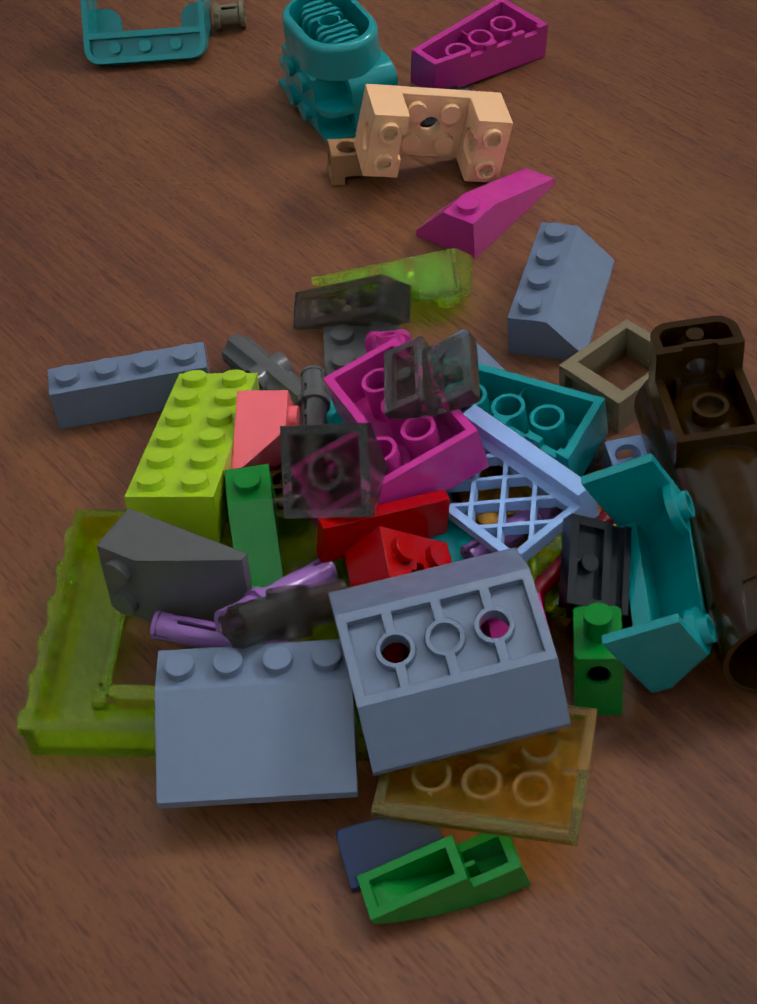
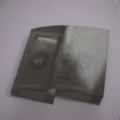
(432, 378)

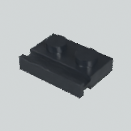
(594, 563)

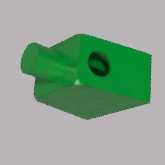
(589, 652)

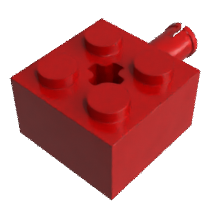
(390, 554)

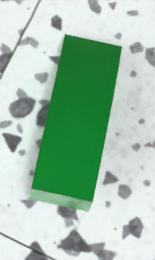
(443, 878)

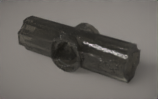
(281, 615)

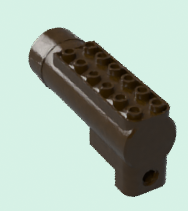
(703, 433)

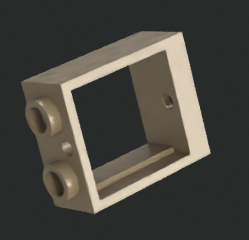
(582, 370)

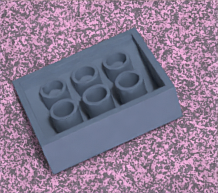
(255, 725)

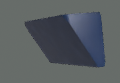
(379, 842)

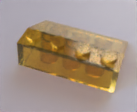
(511, 789)

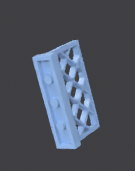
(530, 468)

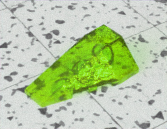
(433, 277)

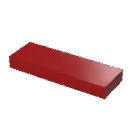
(417, 515)

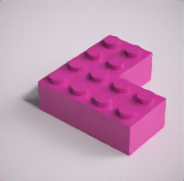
(418, 452)

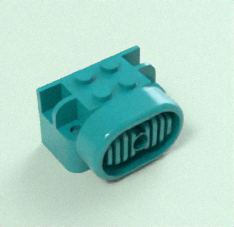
(328, 60)

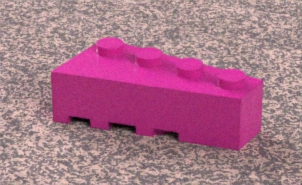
(479, 47)

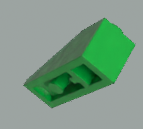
(255, 521)

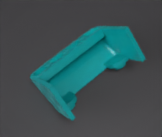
(109, 45)
(664, 583)

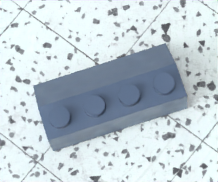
(559, 293)
(120, 384)

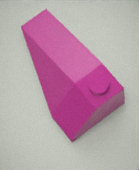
(486, 212)

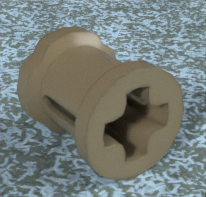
(229, 14)

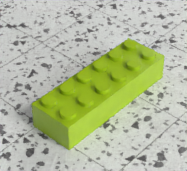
(188, 454)

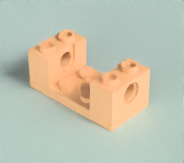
(468, 128)

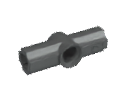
(273, 370)

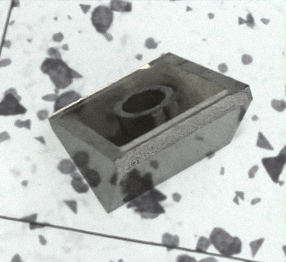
(331, 470)

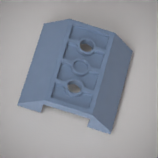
(456, 684)

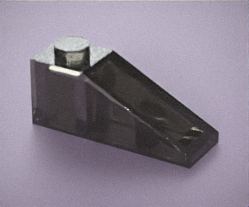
(353, 303)

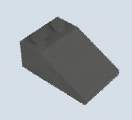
(169, 569)

